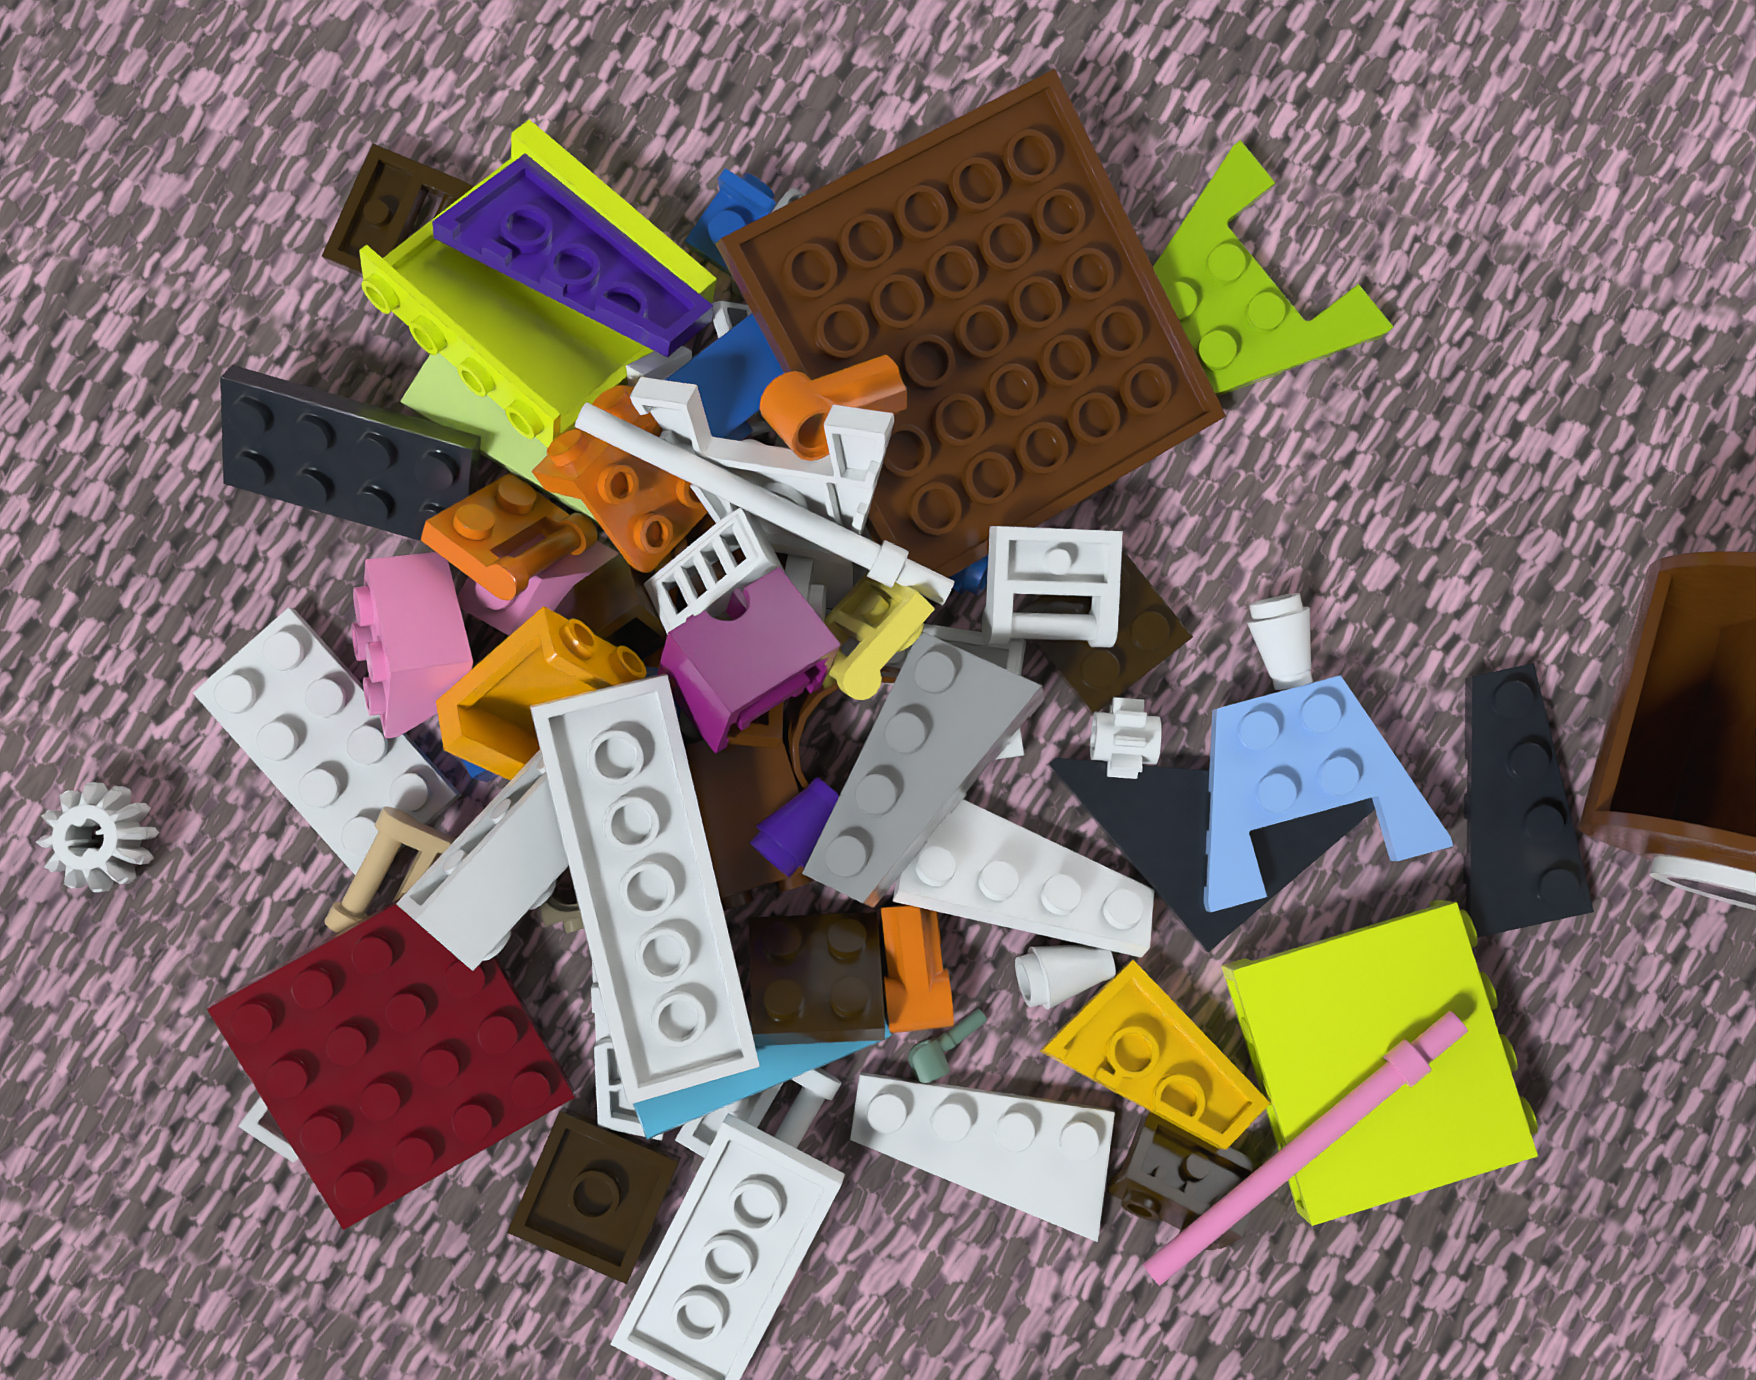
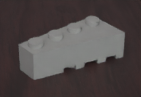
(923, 754)

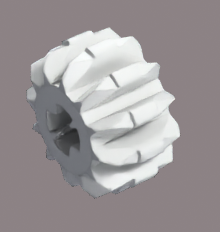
(121, 833)

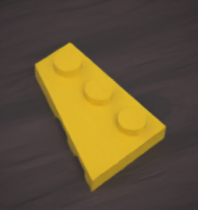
(1158, 1058)

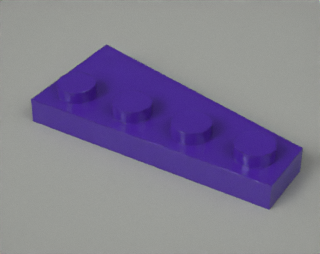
(567, 250)

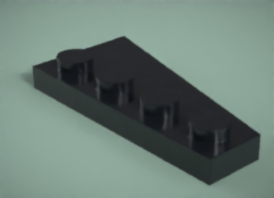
(1520, 830)

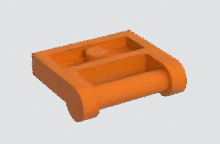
(497, 521)

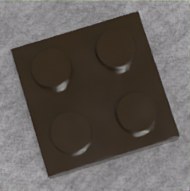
(1144, 639)
(816, 979)
(594, 1195)

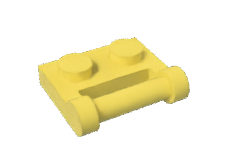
(883, 624)

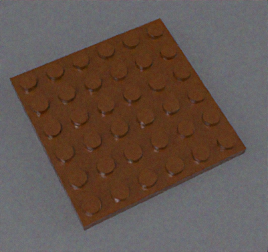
(1006, 301)

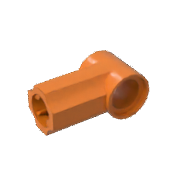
(800, 406)
(916, 982)

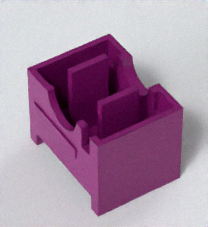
(748, 664)

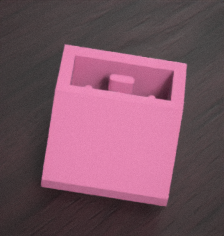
(410, 638)

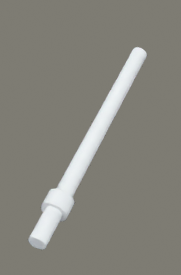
(885, 562)

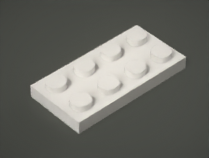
(313, 738)
(728, 1256)

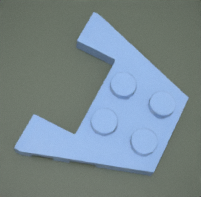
(1297, 758)

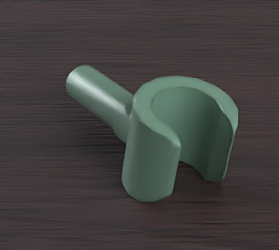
(928, 1057)

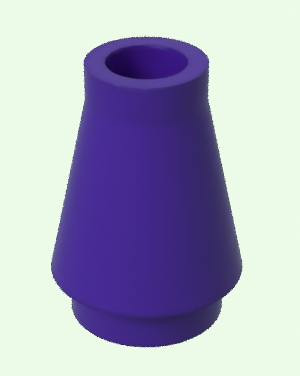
(794, 829)

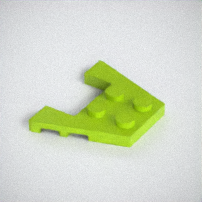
(1231, 306)

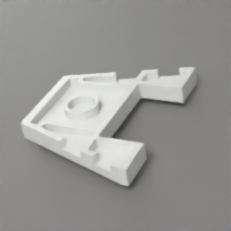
(831, 487)

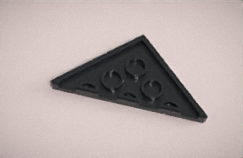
(1163, 830)

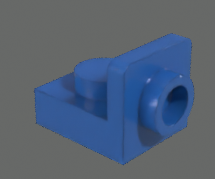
(734, 206)

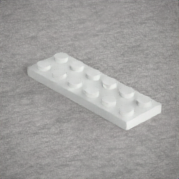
(645, 886)

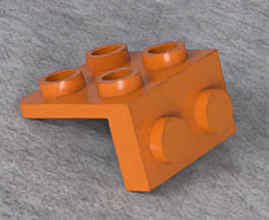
(632, 500)

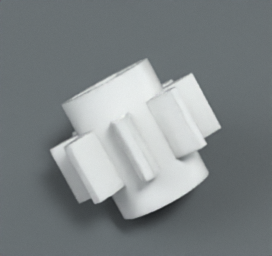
(1125, 738)

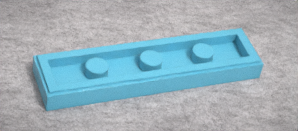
(777, 1066)

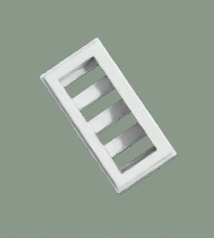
(716, 544)

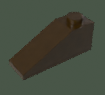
(616, 607)

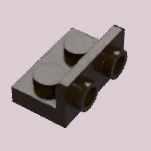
(1179, 1177)

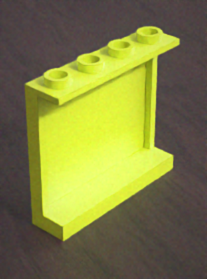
(506, 337)
(1322, 1027)

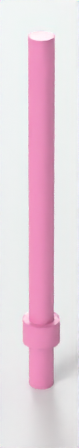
(1404, 1064)

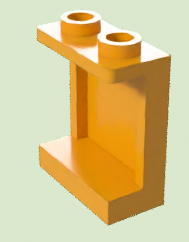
(545, 659)

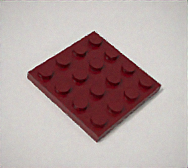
(389, 1059)

